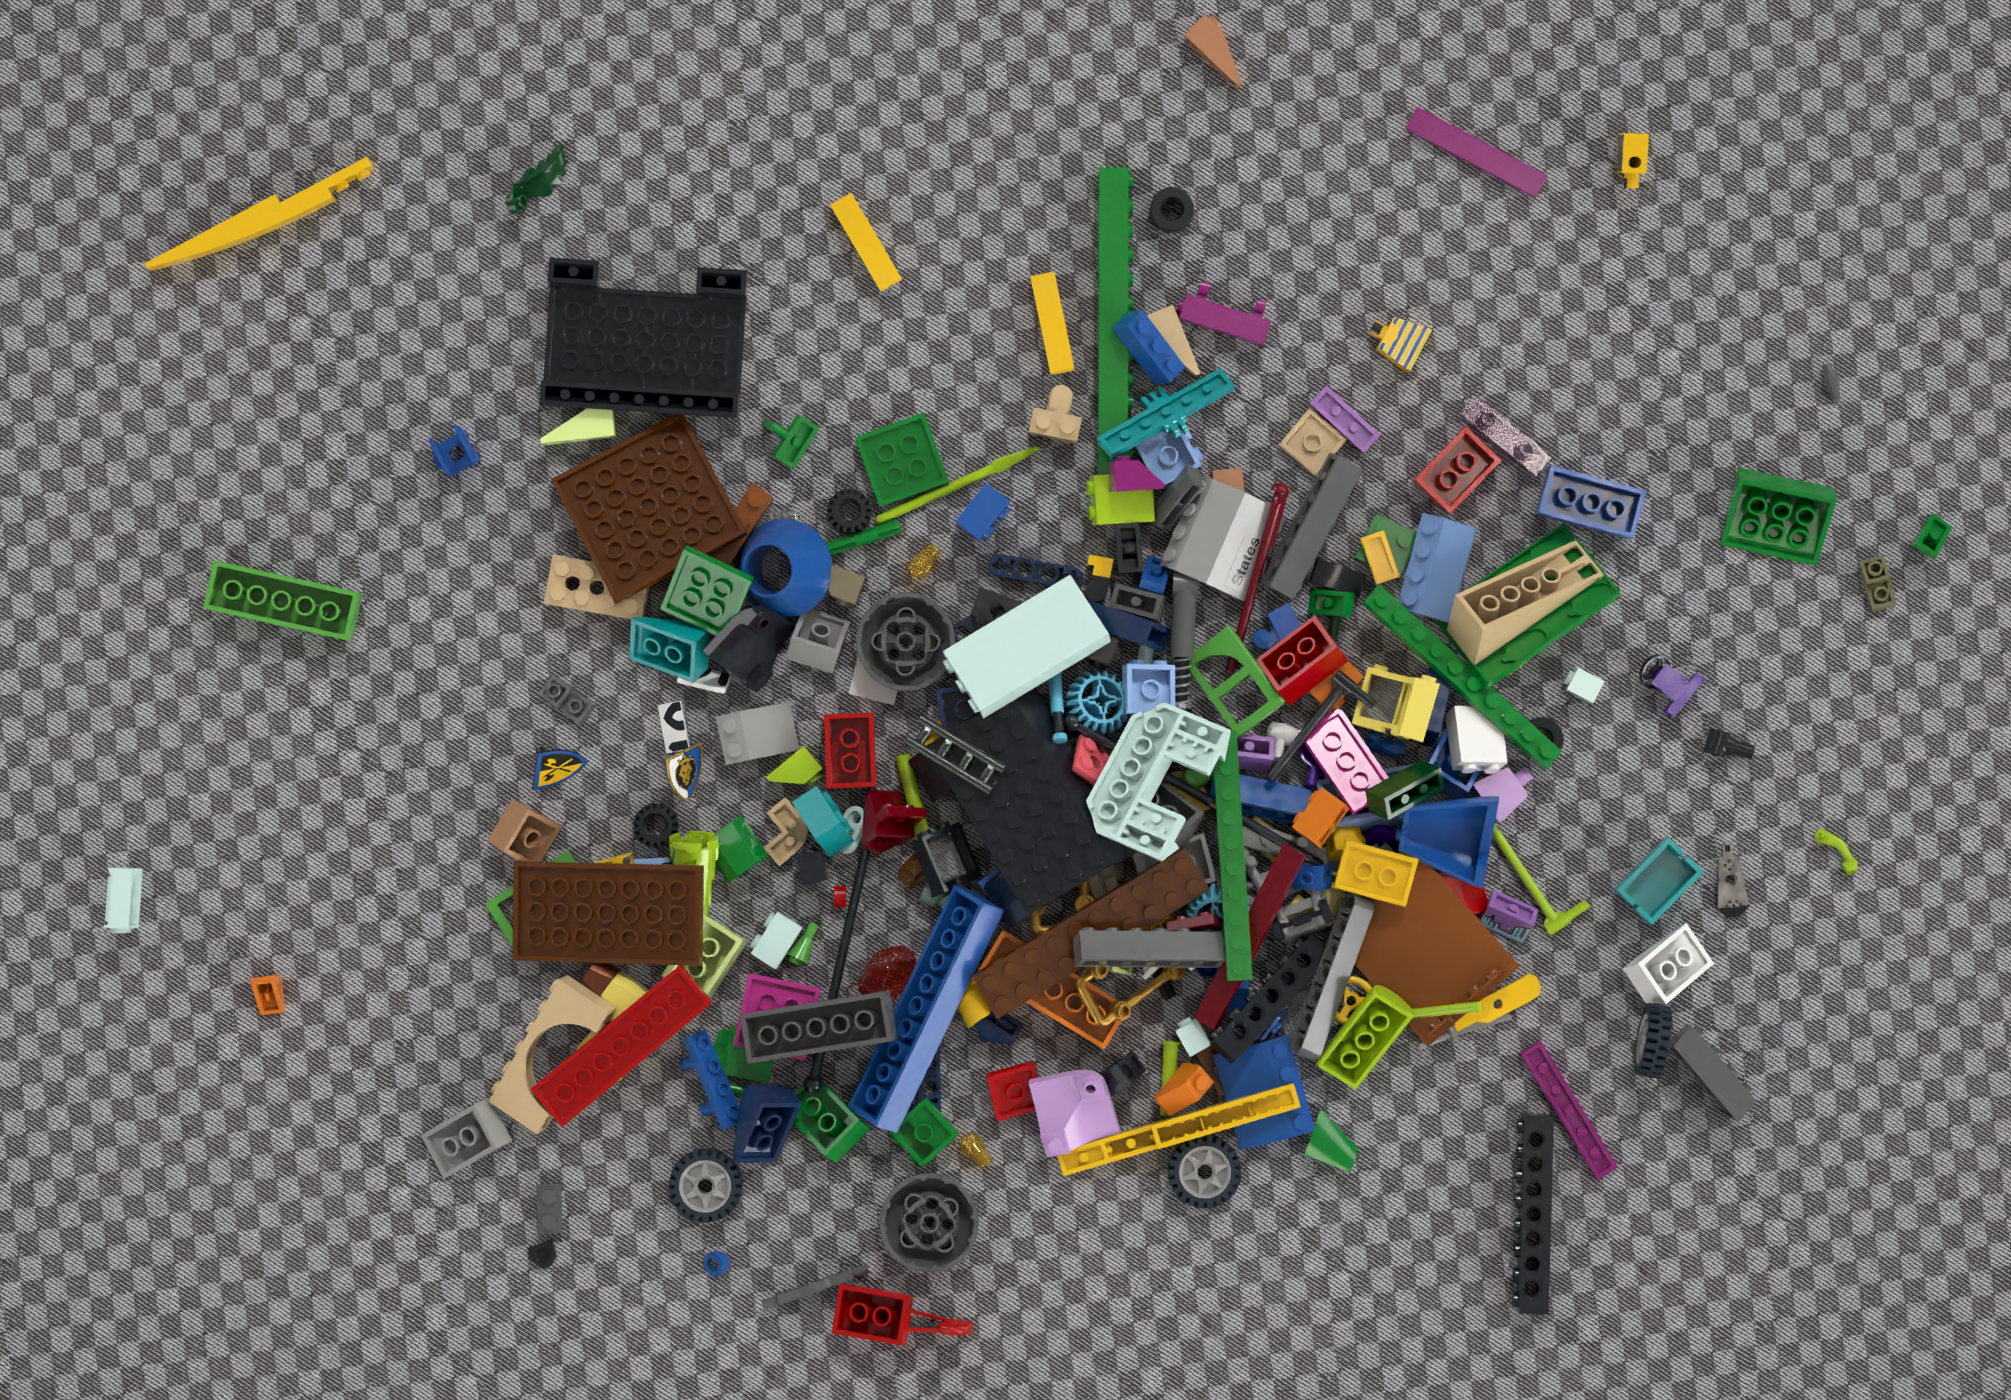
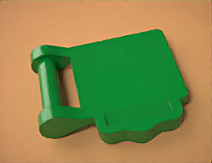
(734, 1061)

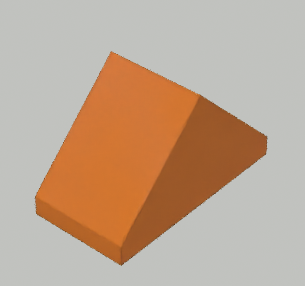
(268, 994)

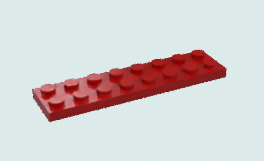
(621, 1045)

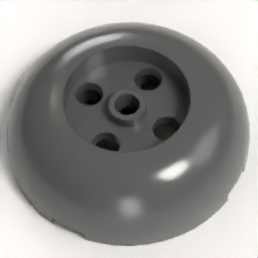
(875, 641)
(905, 1239)

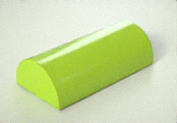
(1365, 1036)

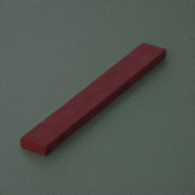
(1260, 919)

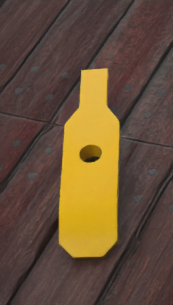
(1510, 998)

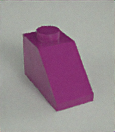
(1131, 476)

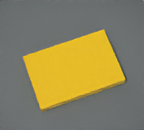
(1375, 873)

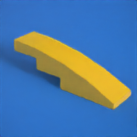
(866, 242)
(1052, 323)

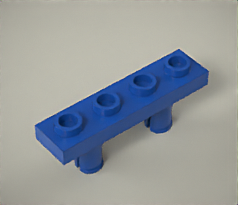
(713, 1079)

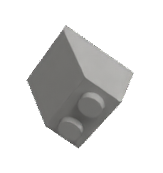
(818, 640)

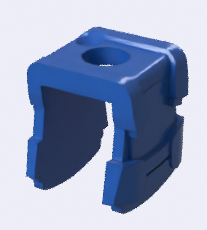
(442, 452)

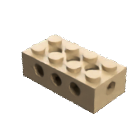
(583, 598)

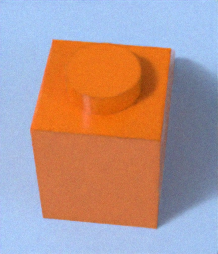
(1183, 1088)

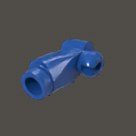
(1385, 746)

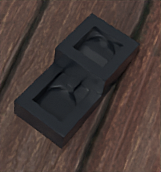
(1337, 577)

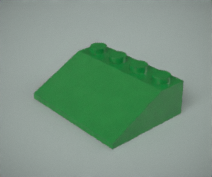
(1778, 516)

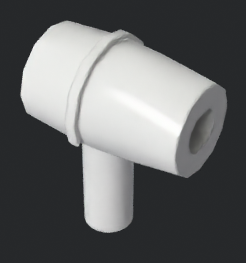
(1283, 735)

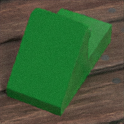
(1931, 536)
(1331, 603)

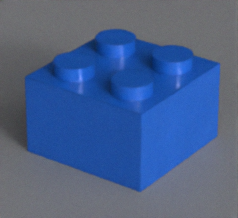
(983, 513)

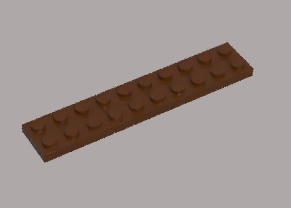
(1051, 954)

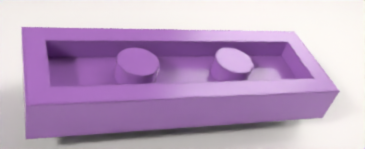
(1344, 419)

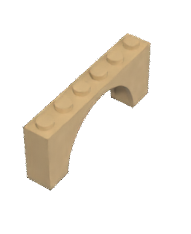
(567, 1004)

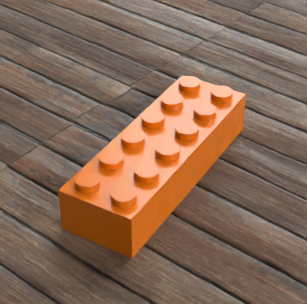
(1062, 999)

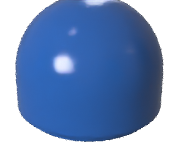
(722, 1260)

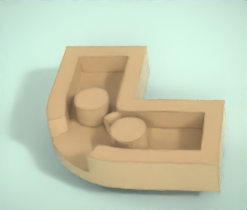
(792, 835)

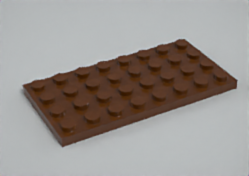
(608, 913)

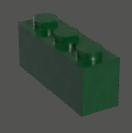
(1404, 789)

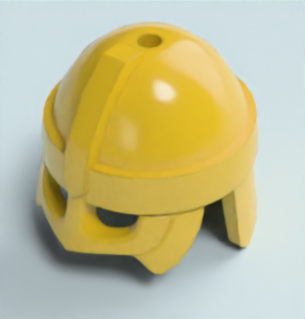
(973, 1005)

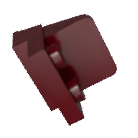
(888, 821)

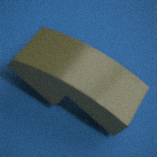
(1877, 583)

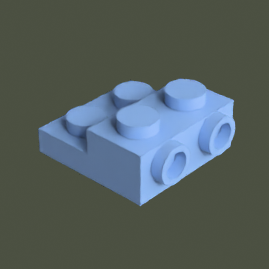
(1169, 455)
(1147, 685)

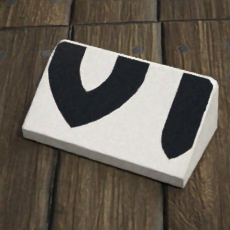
(710, 680)
(673, 726)

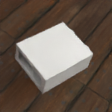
(1474, 741)

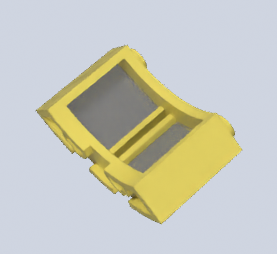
(1400, 701)

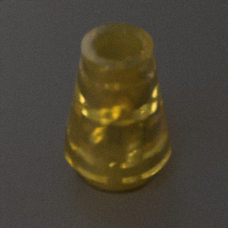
(923, 561)
(974, 1147)

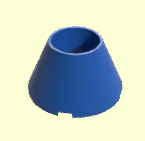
(809, 564)

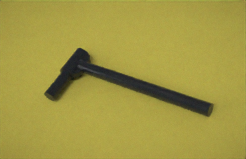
(1342, 685)

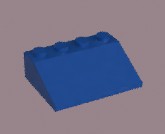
(1258, 1069)

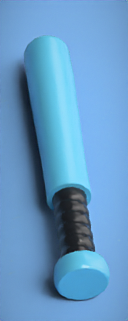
(1057, 708)

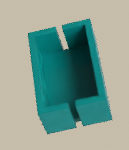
(1658, 880)

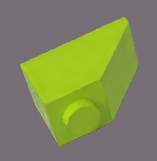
(798, 769)

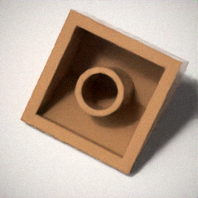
(524, 833)

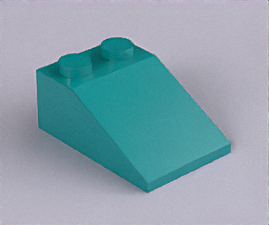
(669, 646)

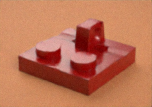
(1011, 1090)

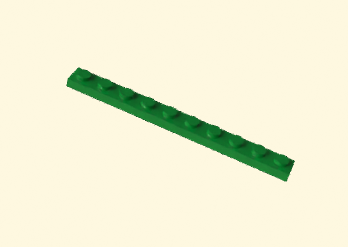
(1461, 677)
(1232, 864)

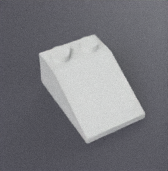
(1668, 966)

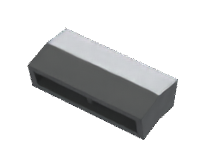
(1177, 497)

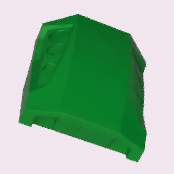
(738, 849)

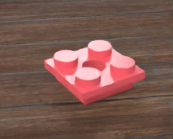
(1089, 759)

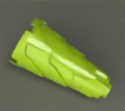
(697, 849)

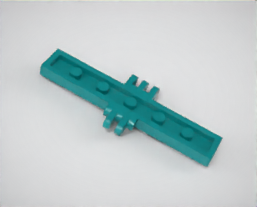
(1165, 413)

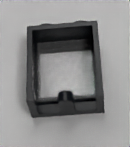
(945, 857)

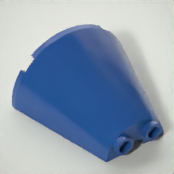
(1451, 835)

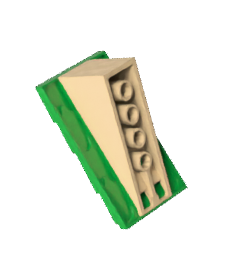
(1527, 605)

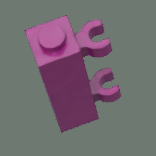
(1224, 319)

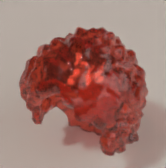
(888, 971)

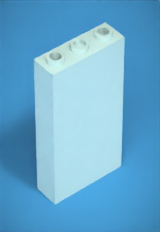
(1025, 647)

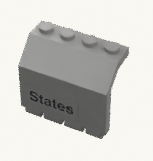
(1219, 538)

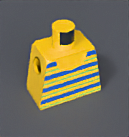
(1400, 341)

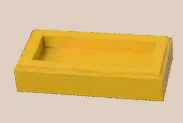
(1379, 557)

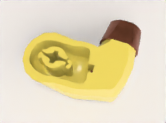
(614, 987)

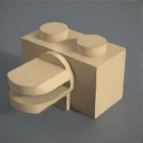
(1056, 419)

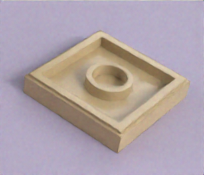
(1312, 441)

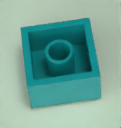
(824, 820)

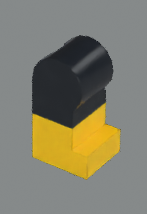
(1098, 587)

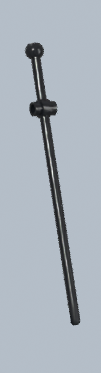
(1072, 724)
(813, 1082)

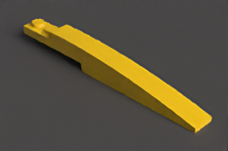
(263, 217)
(1180, 1128)

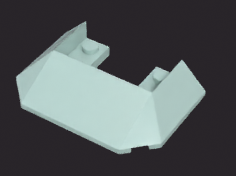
(1136, 768)

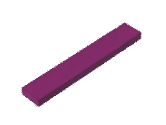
(1476, 152)
(1568, 1109)

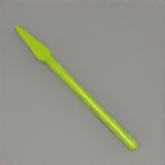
(997, 466)

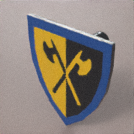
(555, 767)

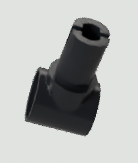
(1721, 744)

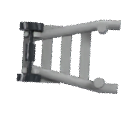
(1301, 925)

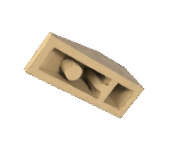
(1170, 328)

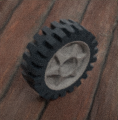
(1653, 1040)
(1213, 1189)
(702, 1205)

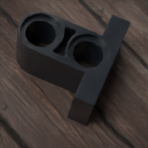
(1122, 1073)

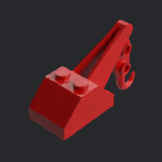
(885, 1316)

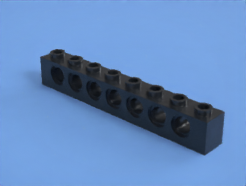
(1539, 1300)

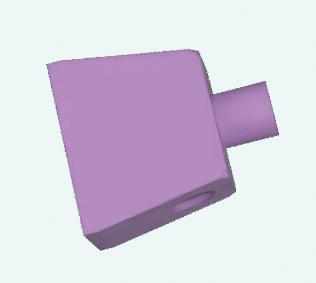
(1506, 786)

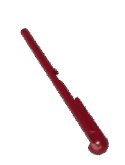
(1268, 540)

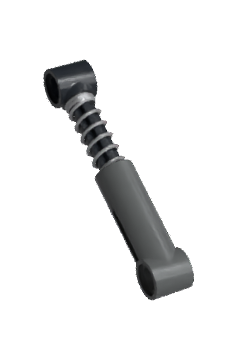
(1183, 634)

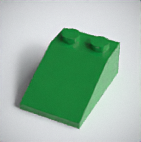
(829, 1122)

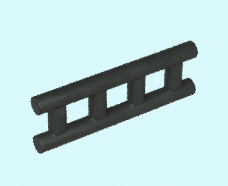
(940, 756)

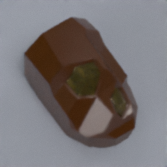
(910, 873)

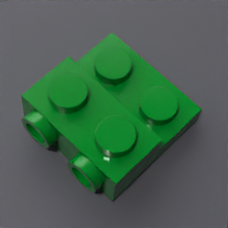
(924, 1132)

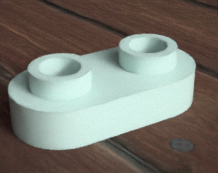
(851, 816)

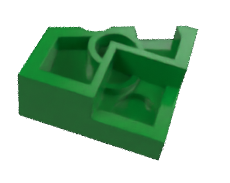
(1330, 1144)

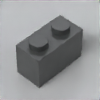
(1138, 602)

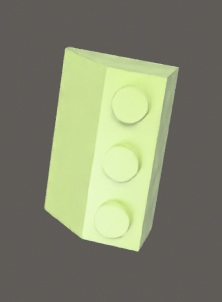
(720, 952)

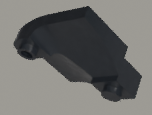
(751, 644)

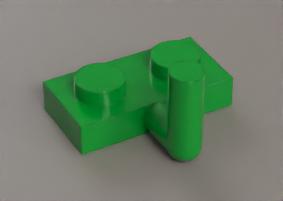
(794, 439)

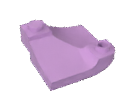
(1072, 1111)

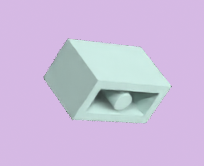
(776, 940)

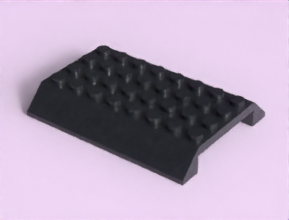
(644, 345)
(1035, 814)

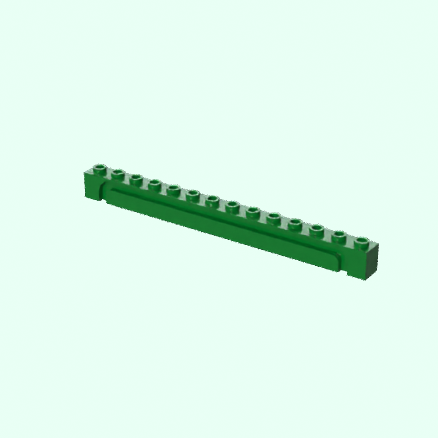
(1113, 302)

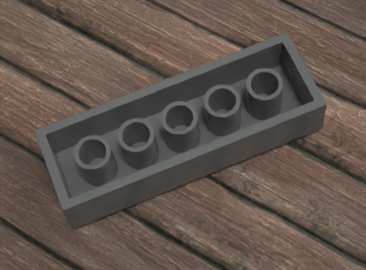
(818, 1026)

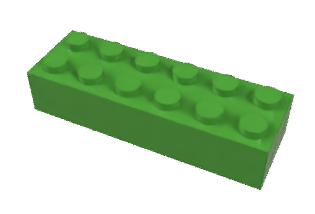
(283, 600)

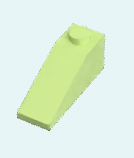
(586, 426)

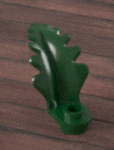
(537, 181)

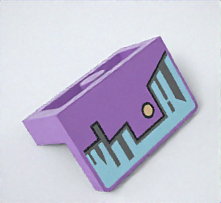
(1509, 916)

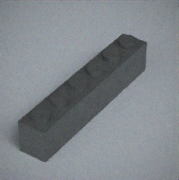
(1311, 526)
(1149, 948)

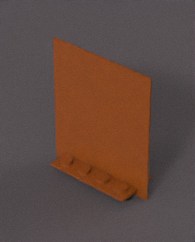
(1432, 952)

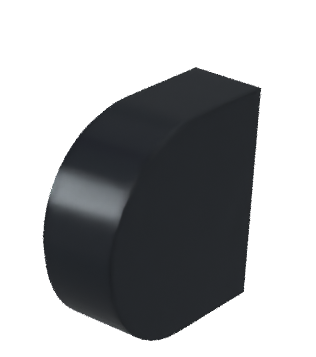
(543, 1254)

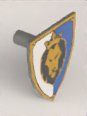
(684, 770)

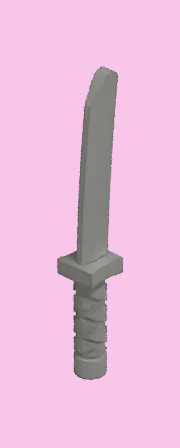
(1453, 1034)

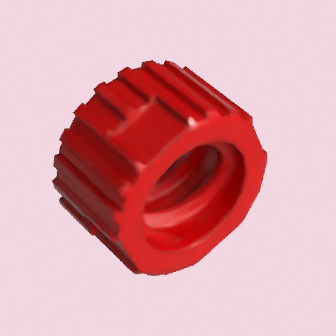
(840, 897)

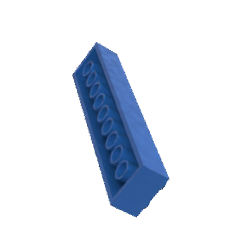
(926, 1008)

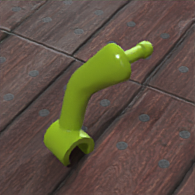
(1824, 837)

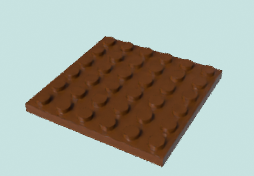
(646, 504)

